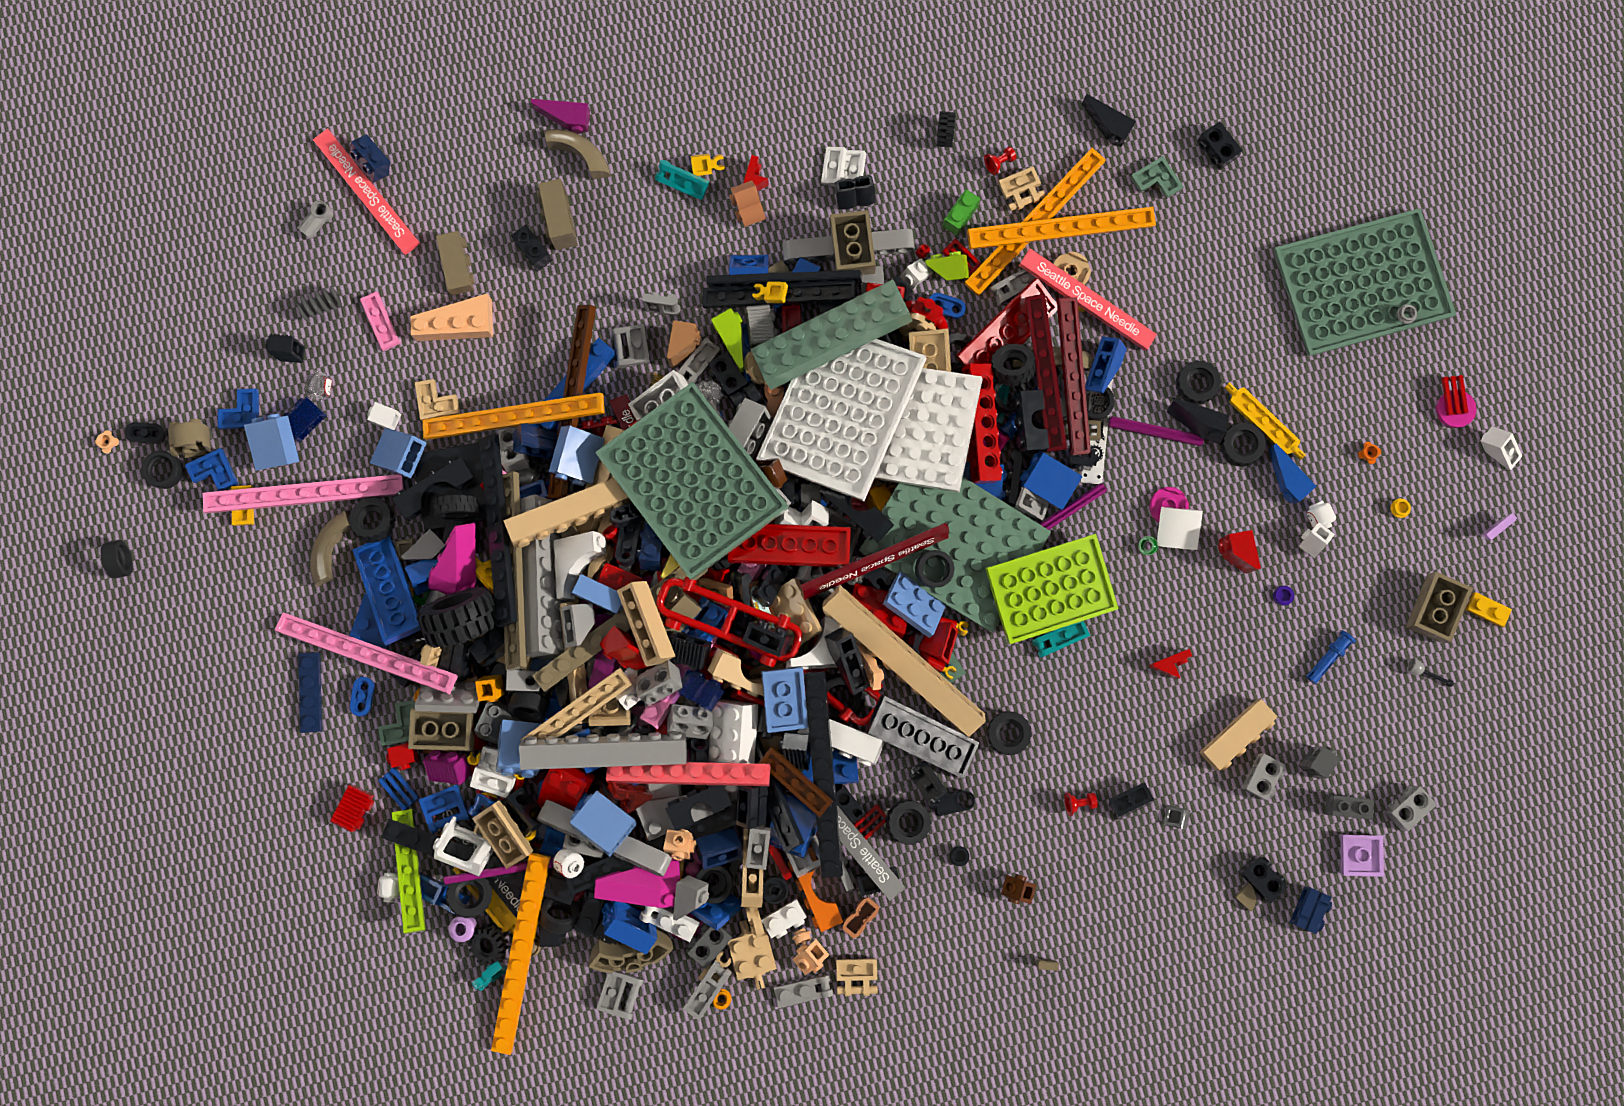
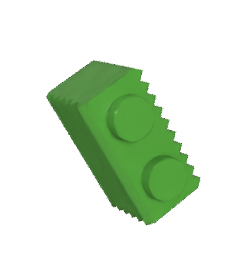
(961, 212)

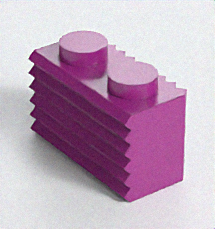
(446, 767)

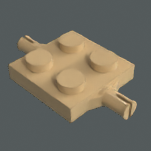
(751, 956)

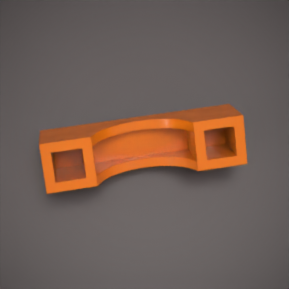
(825, 912)

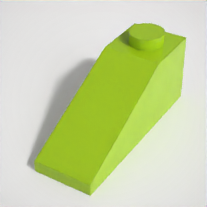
(730, 331)

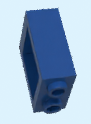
(623, 924)

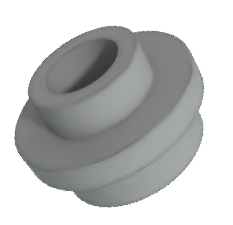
(1411, 310)

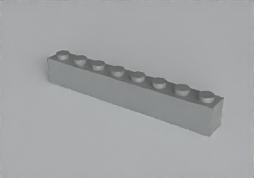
(603, 751)

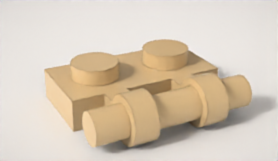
(1019, 183)
(857, 969)

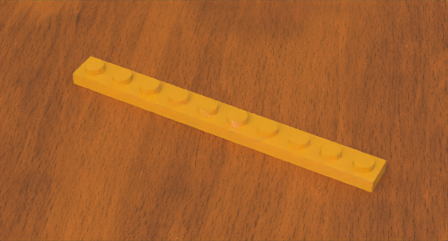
(1044, 210)
(1061, 228)
(513, 416)
(520, 953)

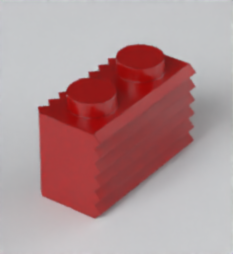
(352, 808)

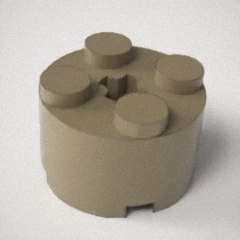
(189, 439)

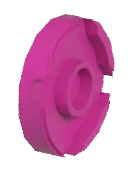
(1456, 421)
(1167, 497)

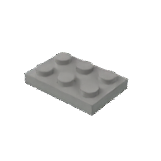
(461, 699)

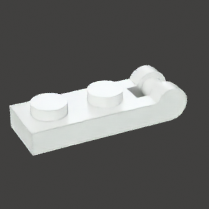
(683, 927)

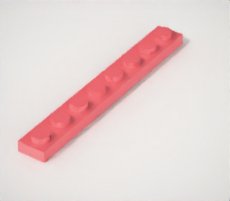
(693, 774)

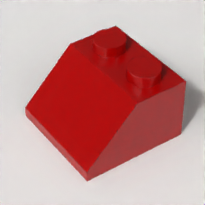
(1240, 551)
(623, 648)

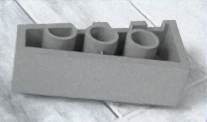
(655, 817)

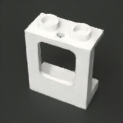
(478, 859)

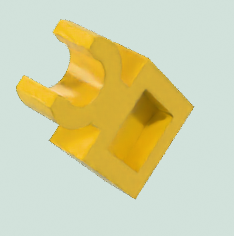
(703, 164)
(773, 293)

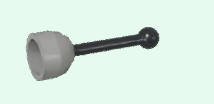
(1416, 667)

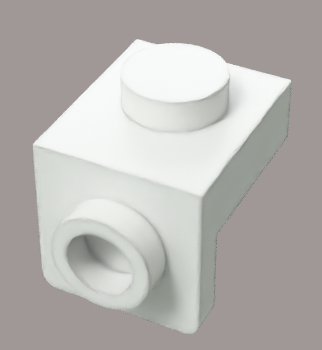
(916, 273)

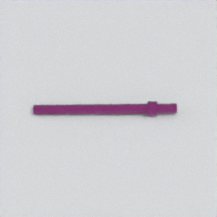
(489, 873)

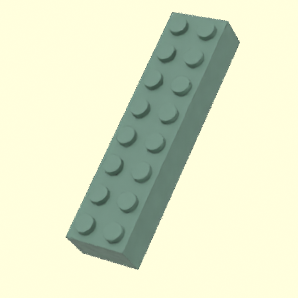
(831, 334)

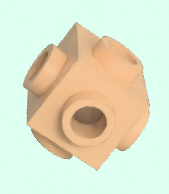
(679, 844)
(810, 957)

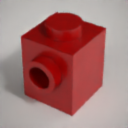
(401, 756)

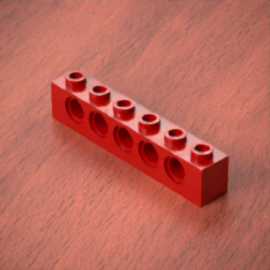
(978, 451)

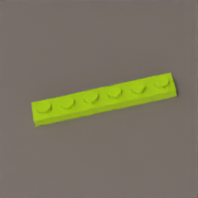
(409, 880)

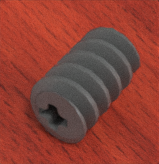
(319, 303)

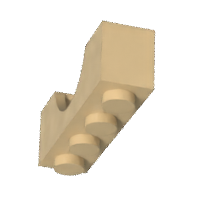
(728, 667)

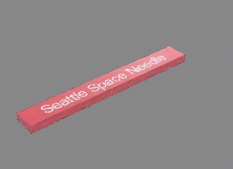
(366, 191)
(1088, 299)

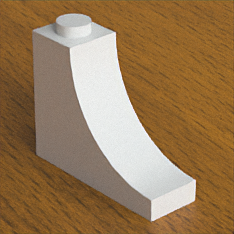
(572, 557)
(819, 655)

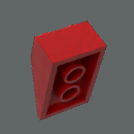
(565, 786)

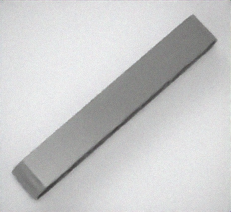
(822, 248)
(629, 850)

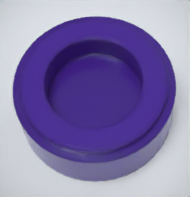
(1283, 595)

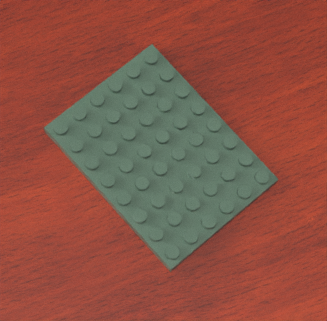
(1358, 277)
(692, 480)
(980, 536)

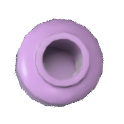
(462, 928)

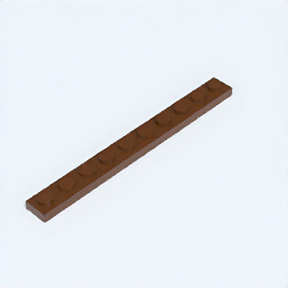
(575, 379)

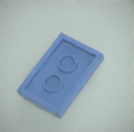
(914, 604)
(784, 699)

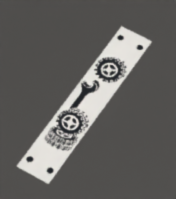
(1097, 404)

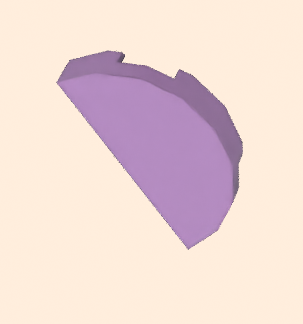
(1498, 527)

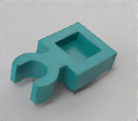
(491, 974)

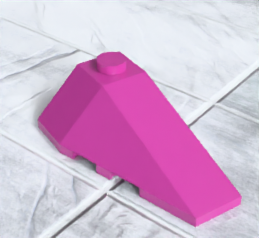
(640, 886)

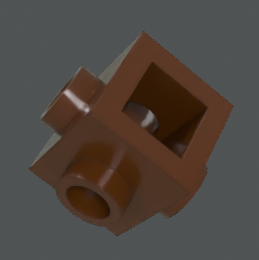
(1018, 889)

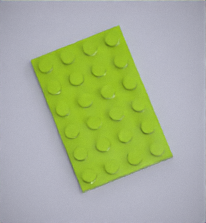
(1051, 588)

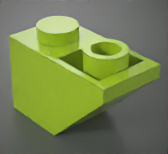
(951, 267)

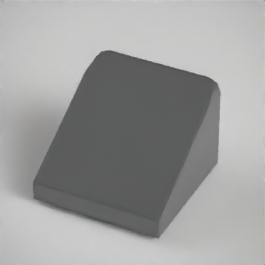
(1176, 817)

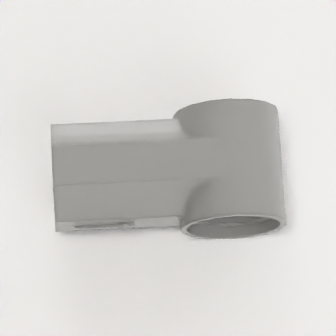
(314, 221)

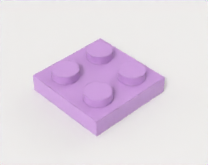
(1362, 855)

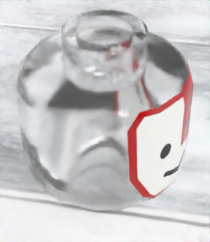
(318, 386)

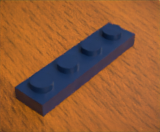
(310, 692)

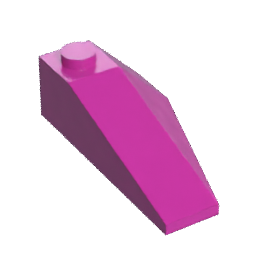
(457, 563)

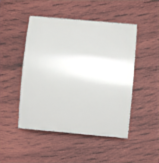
(842, 164)
(1179, 528)
(487, 778)

